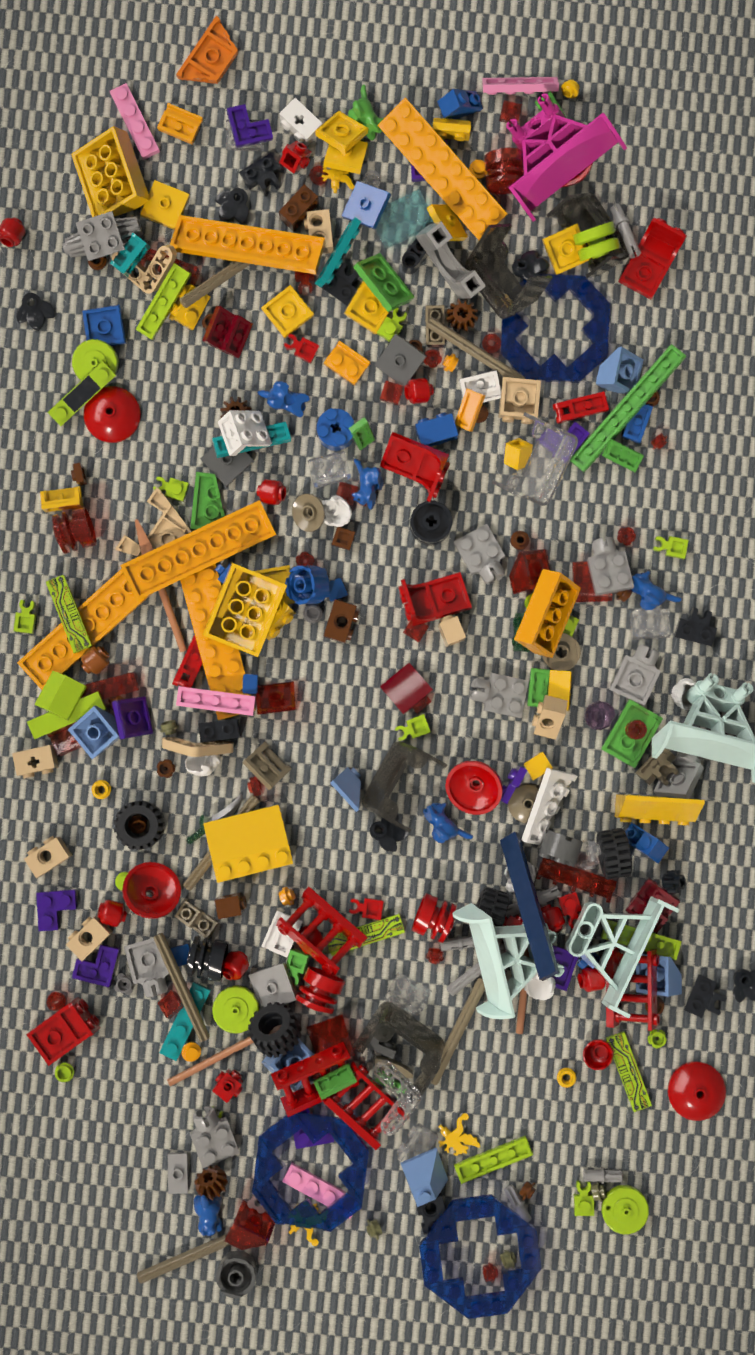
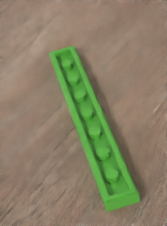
(628, 407)

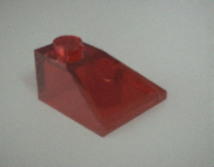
(528, 570)
(330, 1033)
(249, 1228)

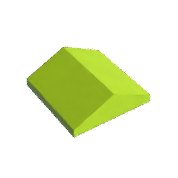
(60, 695)

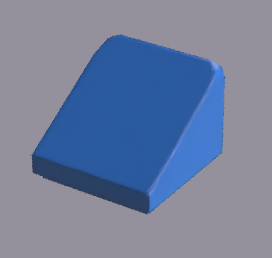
(337, 590)
(250, 684)
(180, 954)

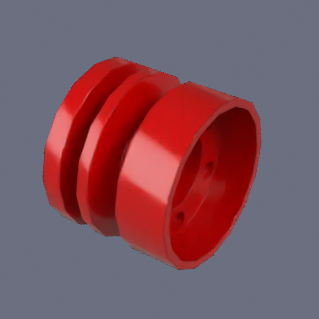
(434, 918)
(318, 994)

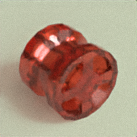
(633, 731)

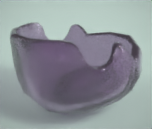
(599, 715)

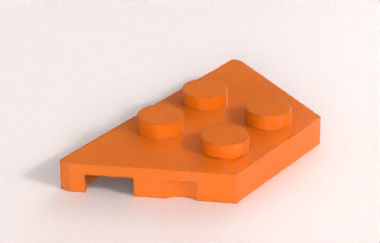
(210, 56)

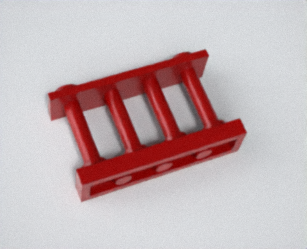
(339, 924)
(653, 1019)
(308, 1096)
(346, 1111)

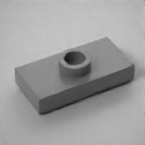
(178, 1173)

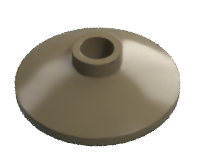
(302, 512)
(518, 799)

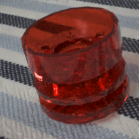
(503, 169)
(70, 531)

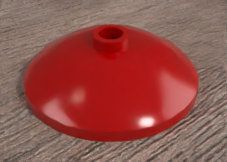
(119, 424)
(468, 795)
(157, 880)
(689, 1080)

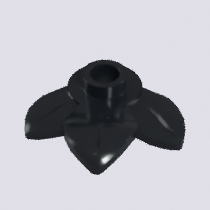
(232, 208)
(529, 265)
(34, 314)
(390, 835)
(745, 988)

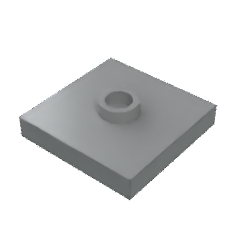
(273, 985)

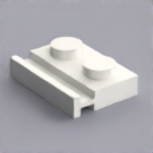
(484, 383)
(277, 941)

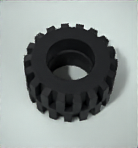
(124, 832)
(615, 853)
(494, 904)
(266, 1020)

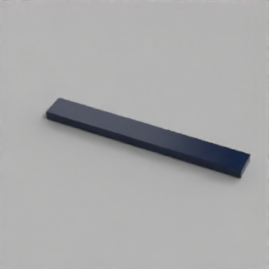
(529, 907)

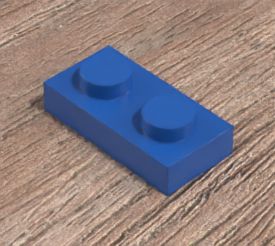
(636, 427)

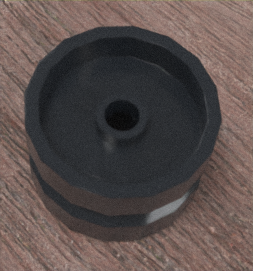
(434, 512)

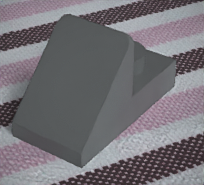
(384, 1048)

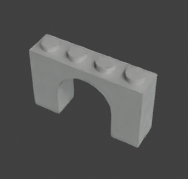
(434, 241)

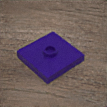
(132, 717)

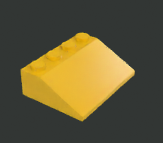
(110, 174)
(244, 609)
(657, 808)
(247, 843)

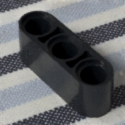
(415, 255)

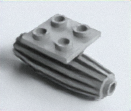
(101, 236)

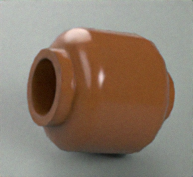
(95, 660)

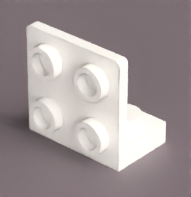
(243, 429)

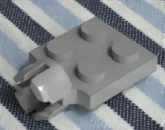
(481, 554)
(609, 568)
(637, 675)
(501, 694)
(685, 781)
(147, 967)
(212, 1137)

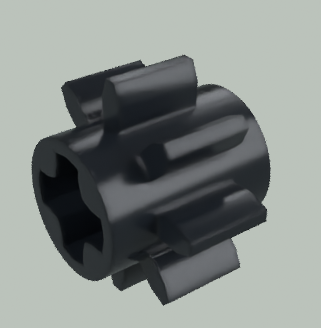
(673, 881)

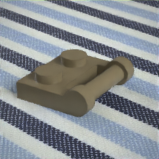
(263, 768)

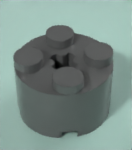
(560, 848)
(240, 1285)

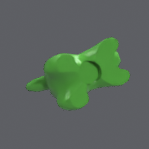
(364, 114)

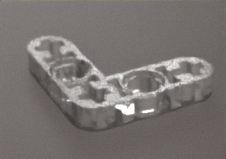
(403, 1098)

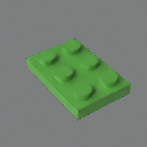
(383, 282)
(623, 747)

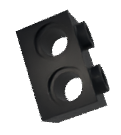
(219, 730)
(431, 1215)

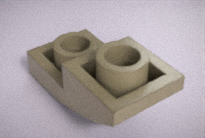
(436, 312)
(196, 919)
(406, 1071)

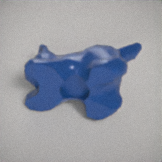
(282, 398)
(369, 482)
(650, 594)
(443, 827)
(208, 1214)

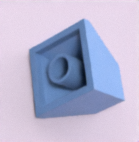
(620, 371)
(95, 731)
(349, 786)
(668, 977)
(297, 1054)
(425, 1176)

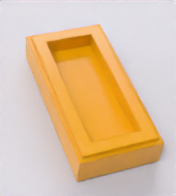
(469, 410)

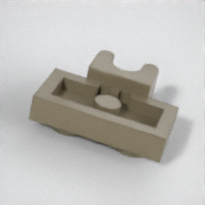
(658, 768)

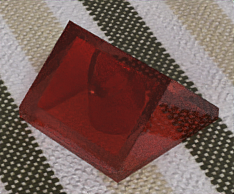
(276, 698)

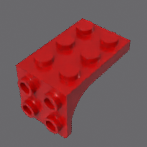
(658, 251)
(416, 462)
(434, 598)
(64, 1030)

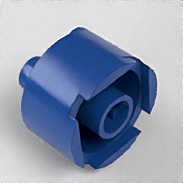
(331, 419)
(307, 584)

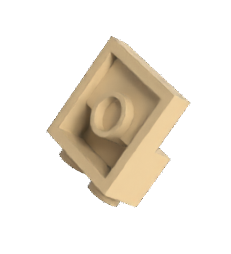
(517, 398)

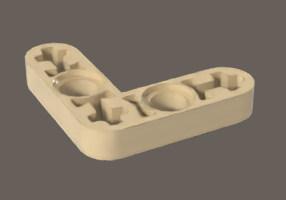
(149, 273)
(197, 749)

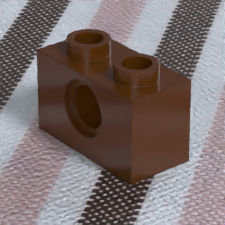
(339, 610)
(230, 905)

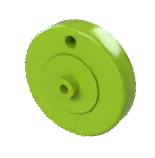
(92, 353)
(234, 1008)
(625, 1209)

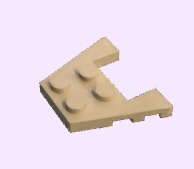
(167, 529)

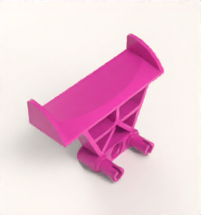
(561, 157)

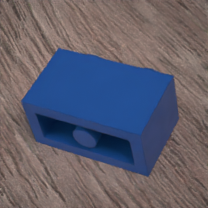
(437, 430)

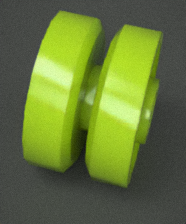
(596, 240)

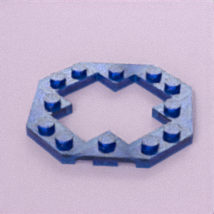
(596, 330)
(305, 1213)
(514, 1281)

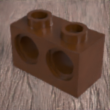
(296, 209)

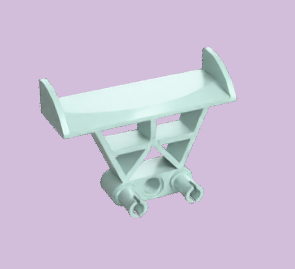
(706, 701)
(578, 944)
(492, 963)

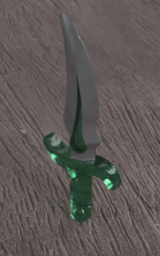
(226, 812)

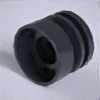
(207, 958)

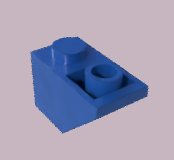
(459, 104)
(646, 843)

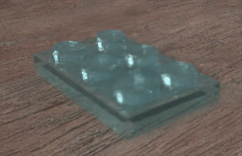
(403, 219)

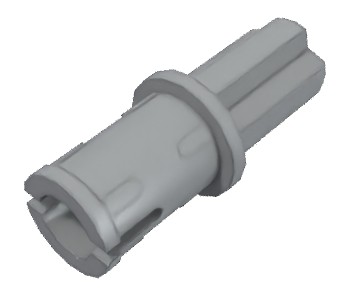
(602, 1175)
(517, 1203)

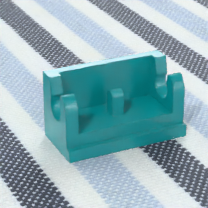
(131, 256)

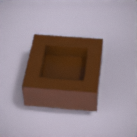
(78, 474)
(343, 538)

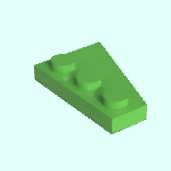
(206, 501)

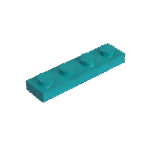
(341, 247)
(277, 432)
(182, 1025)

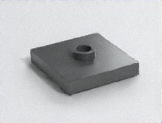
(400, 360)
(226, 467)

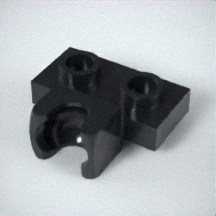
(262, 174)
(342, 285)
(696, 628)
(703, 997)

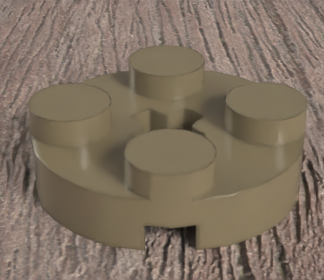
(569, 659)

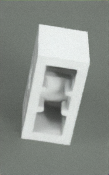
(297, 113)

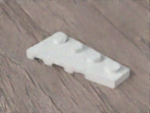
(551, 791)

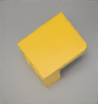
(517, 453)
(537, 765)

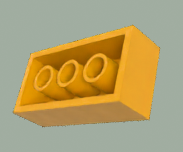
(547, 613)

